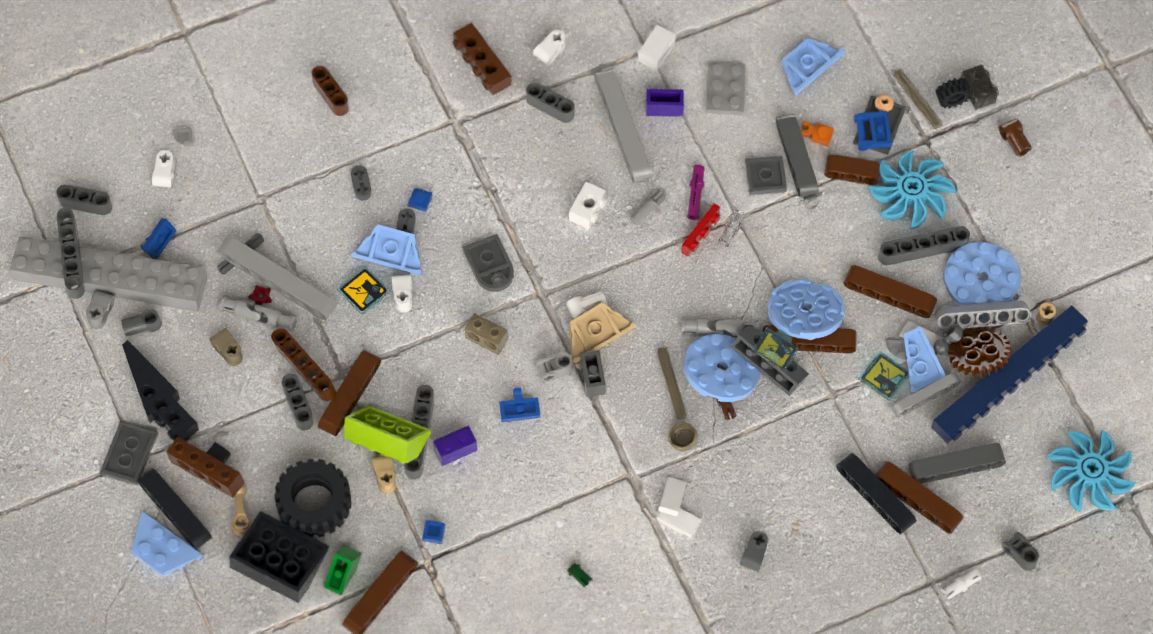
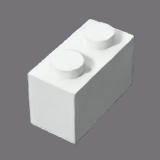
(656, 47)

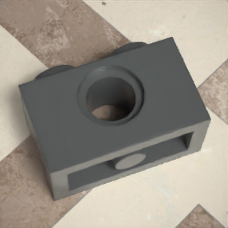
(592, 373)

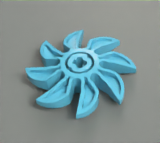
(912, 189)
(1081, 472)

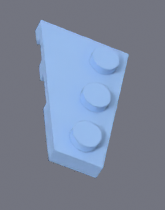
(921, 360)

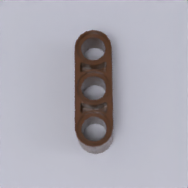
(328, 83)
(852, 169)

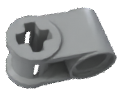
(99, 309)
(553, 367)

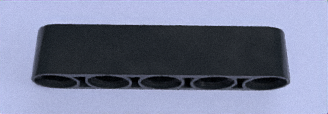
(876, 493)
(174, 509)

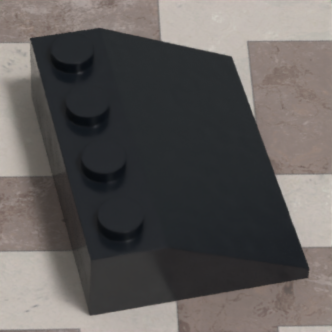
(278, 556)

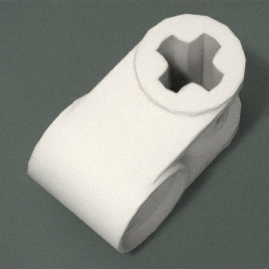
(550, 47)
(164, 170)
(402, 291)

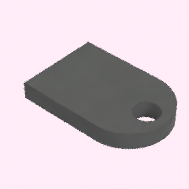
(489, 262)

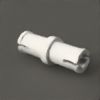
(961, 584)

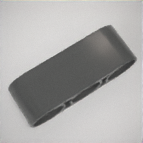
(546, 95)
(92, 203)
(297, 410)

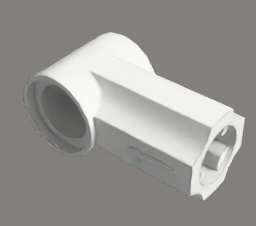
(580, 305)

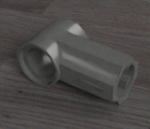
(140, 323)

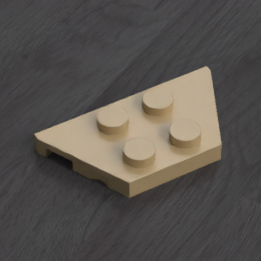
(596, 329)

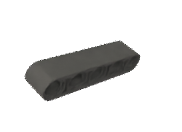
(797, 155)
(916, 251)
(74, 260)
(421, 405)
(957, 463)

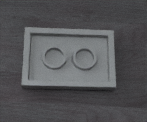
(726, 88)

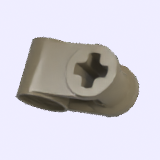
(227, 347)

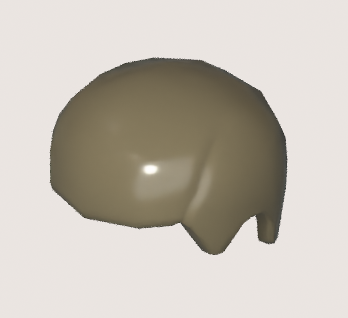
(683, 436)

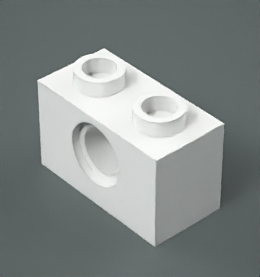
(588, 195)

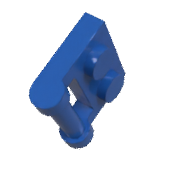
(878, 128)

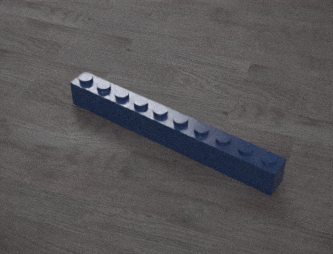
(1020, 366)

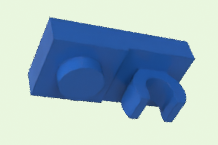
(159, 238)

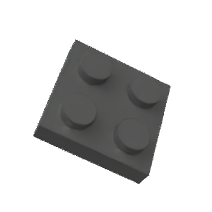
(765, 175)

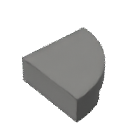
(184, 136)
(896, 348)

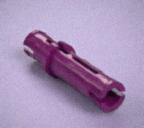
(696, 185)

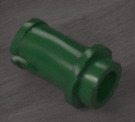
(579, 574)

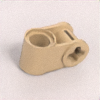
(384, 471)

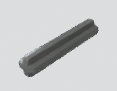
(253, 243)

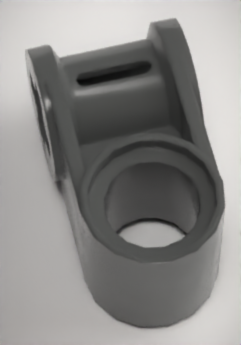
(1018, 548)
(754, 553)

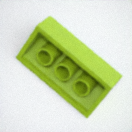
(386, 433)

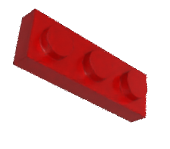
(701, 230)

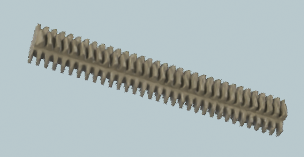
(917, 99)
(672, 383)

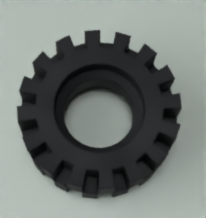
(953, 93)

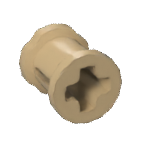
(1046, 308)

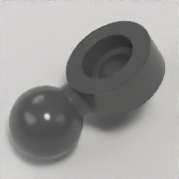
(953, 334)

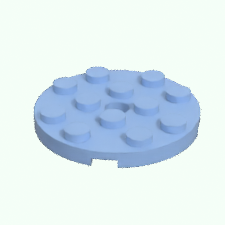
(980, 258)
(787, 313)
(706, 378)

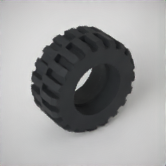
(307, 475)

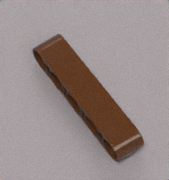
(890, 291)
(839, 341)
(306, 371)
(349, 392)
(920, 498)
(380, 593)

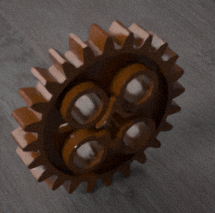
(980, 351)

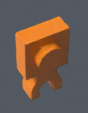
(819, 134)

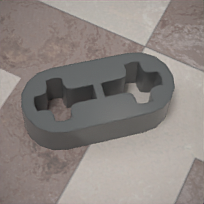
(364, 182)
(410, 226)

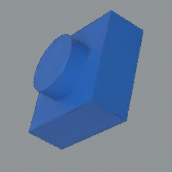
(420, 199)
(433, 532)

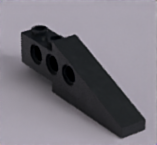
(150, 381)

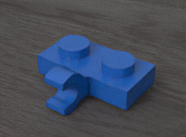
(519, 408)

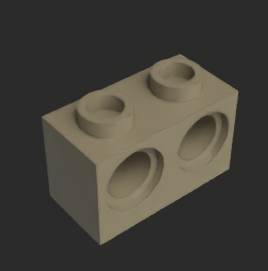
(486, 333)

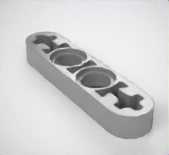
(926, 394)

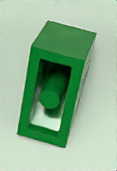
(342, 569)

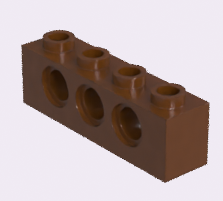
(469, 36)
(205, 467)

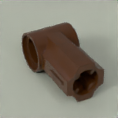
(1014, 134)

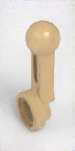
(240, 515)

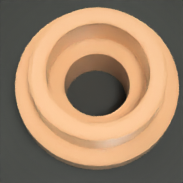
(884, 107)

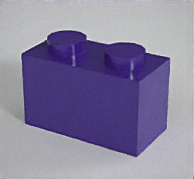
(664, 102)
(455, 445)

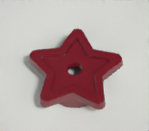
(260, 291)

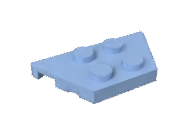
(808, 63)
(391, 249)
(160, 547)

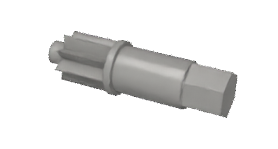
(651, 204)

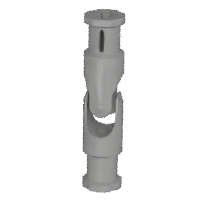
(255, 312)
(729, 327)

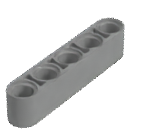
(991, 319)

